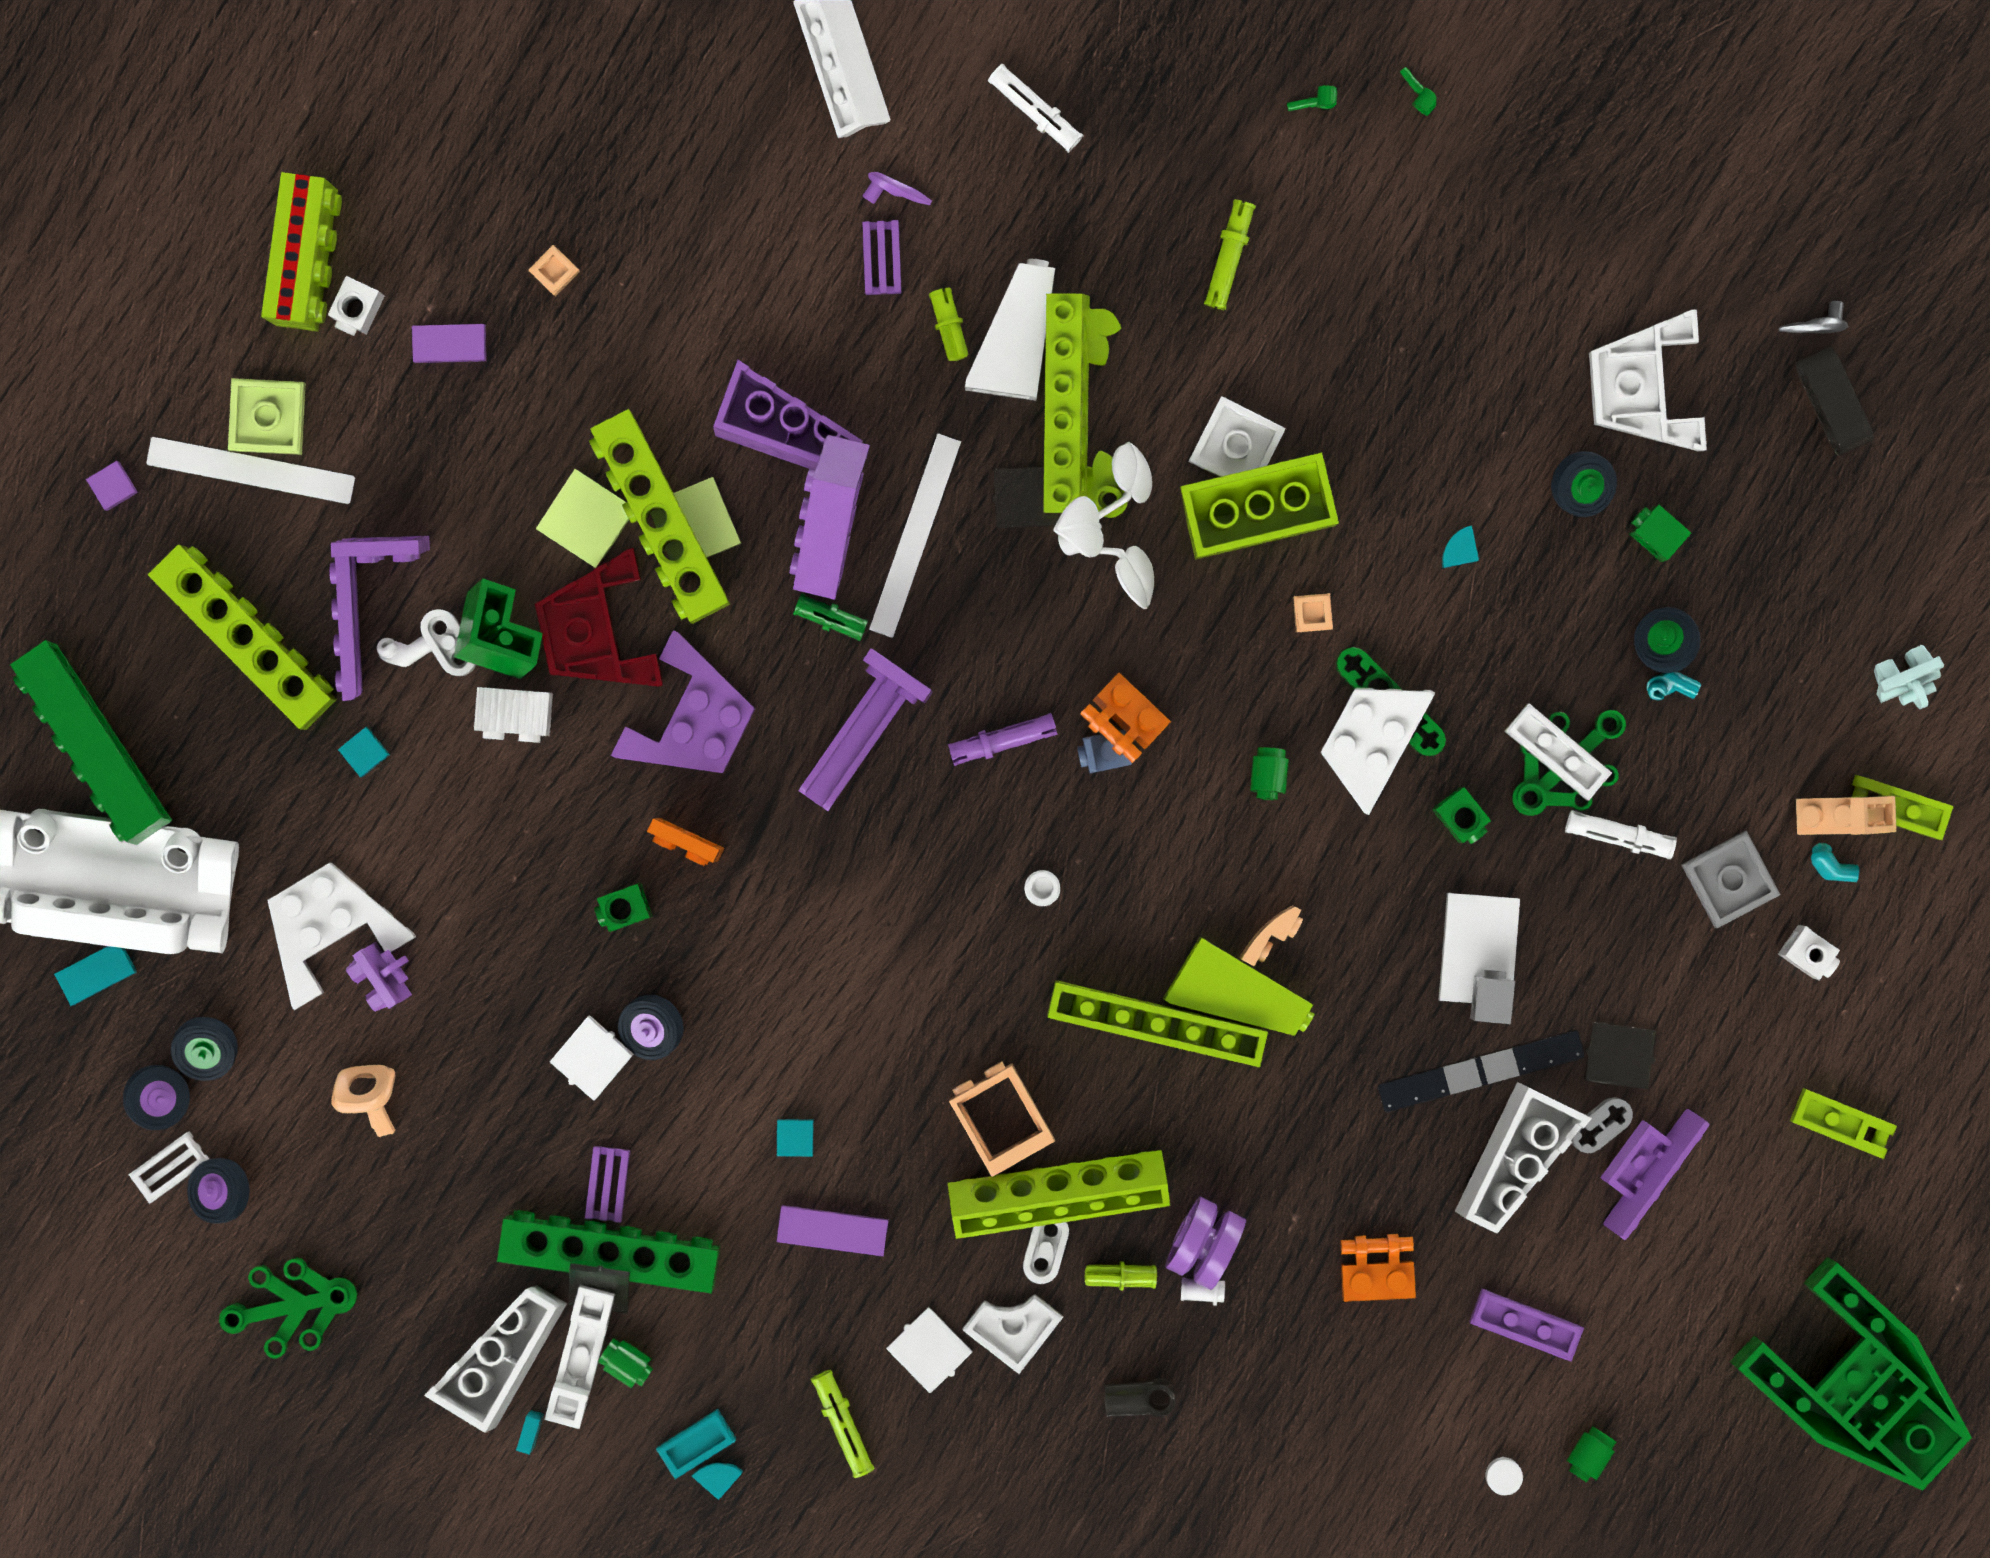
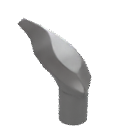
(1829, 324)

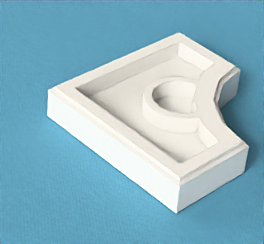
(1013, 1331)

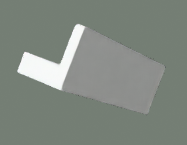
(842, 64)

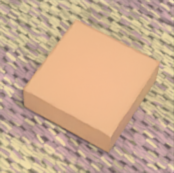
(554, 270)
(1313, 612)

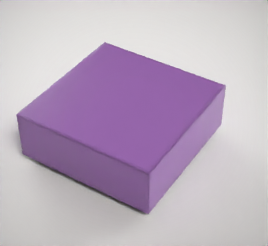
(112, 485)

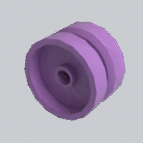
(1210, 1245)

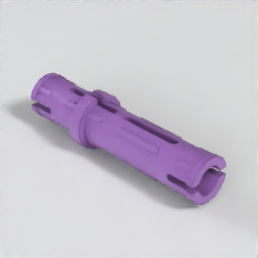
(996, 741)

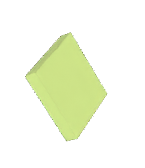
(266, 416)
(707, 518)
(584, 519)

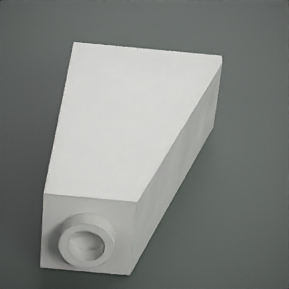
(1016, 339)

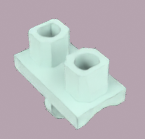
(1922, 671)

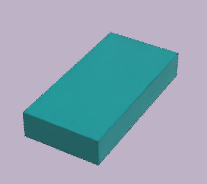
(95, 973)
(696, 1444)

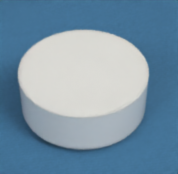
(1042, 888)
(1504, 1476)

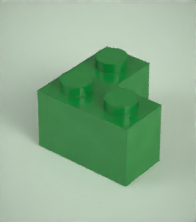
(490, 638)

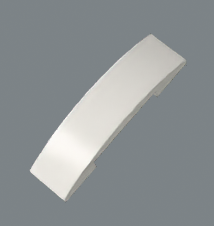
(580, 1356)

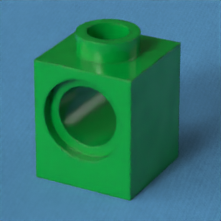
(1658, 532)
(1450, 805)
(639, 907)

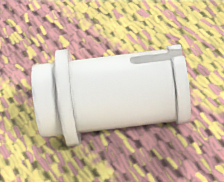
(1196, 1292)

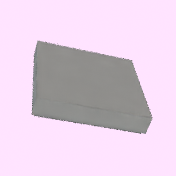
(1730, 879)

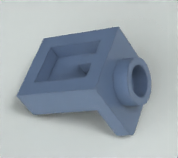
(1099, 755)

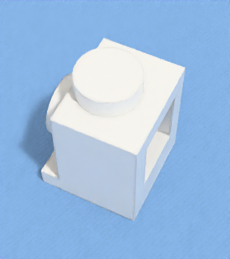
(1798, 948)

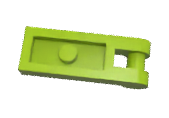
(1912, 810)
(1841, 1122)

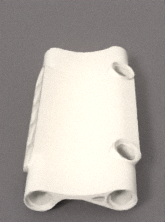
(107, 892)

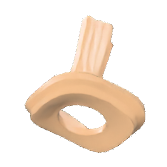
(371, 1102)

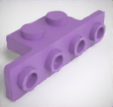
(1647, 1166)

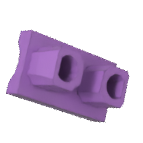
(383, 973)

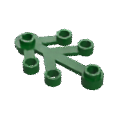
(1550, 779)
(294, 1305)

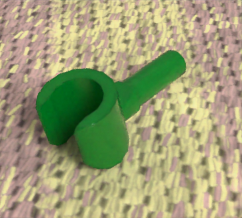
(1325, 99)
(1426, 100)

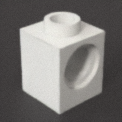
(350, 291)

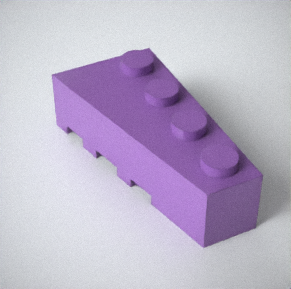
(773, 421)
(828, 517)

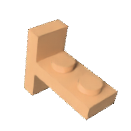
(1846, 815)

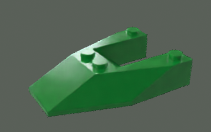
(1878, 1400)

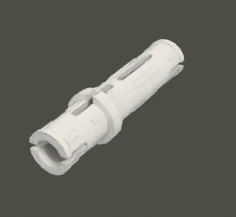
(1067, 136)
(1631, 837)

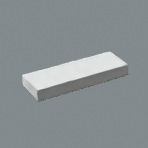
(1558, 751)

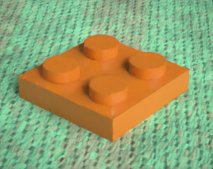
(671, 835)

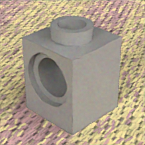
(1492, 998)

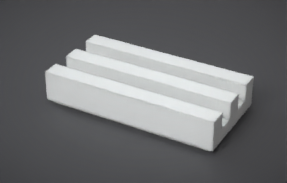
(194, 1149)

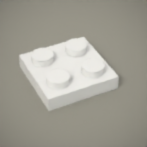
(1235, 440)

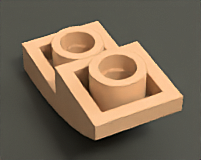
(1280, 926)

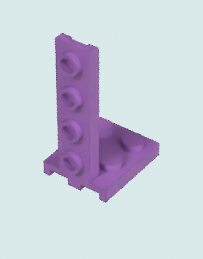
(345, 606)
(862, 729)

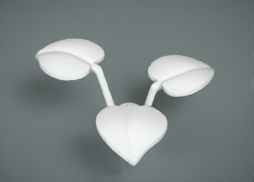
(1081, 532)

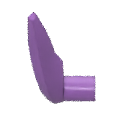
(882, 182)

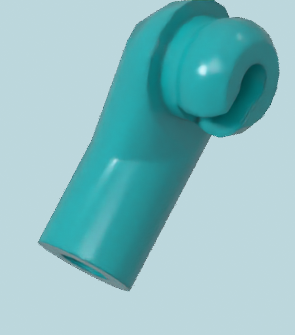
(1667, 683)
(1829, 867)

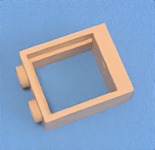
(1019, 1150)

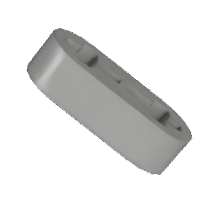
(1607, 1131)

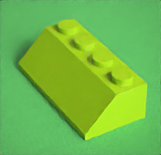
(1258, 506)

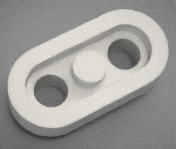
(444, 645)
(1045, 1247)

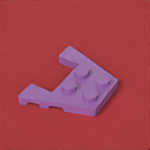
(704, 723)

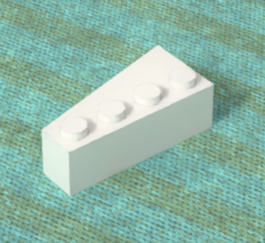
(1518, 1155)
(495, 1365)

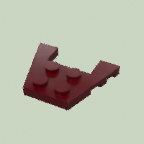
(581, 633)

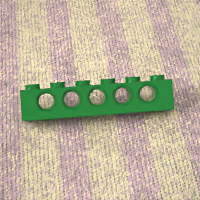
(518, 1250)

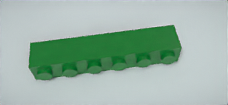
(90, 743)

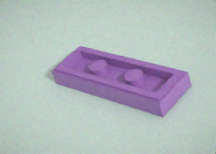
(832, 1230)
(1526, 1325)

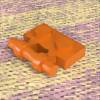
(1131, 712)
(1377, 1279)

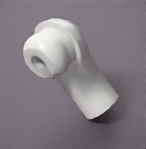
(402, 654)

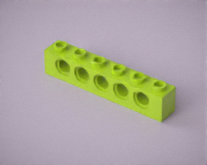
(1066, 400)
(625, 431)
(172, 578)
(1157, 1023)
(1058, 1194)

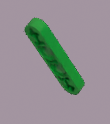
(1367, 662)

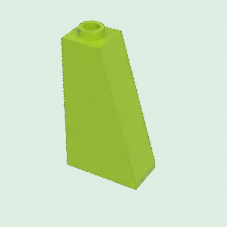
(1233, 990)

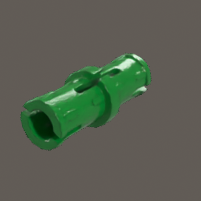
(830, 617)

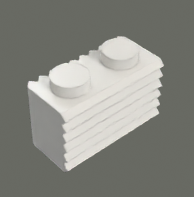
(513, 712)

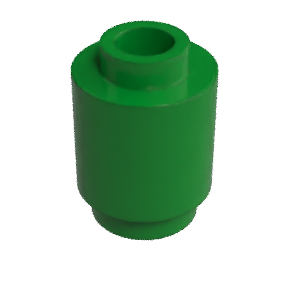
(1269, 773)
(625, 1363)
(1591, 1454)

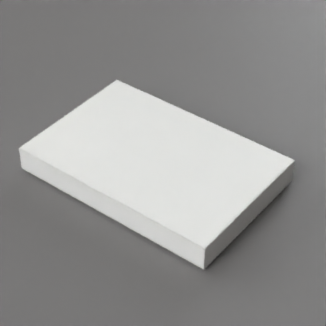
(1476, 938)

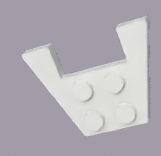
(1630, 384)
(319, 914)

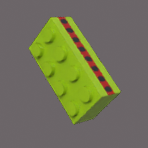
(301, 252)

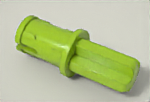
(949, 324)
(1121, 1275)

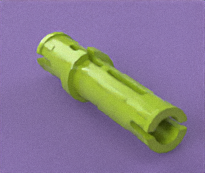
(1233, 241)
(826, 1384)

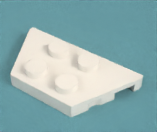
(1372, 739)

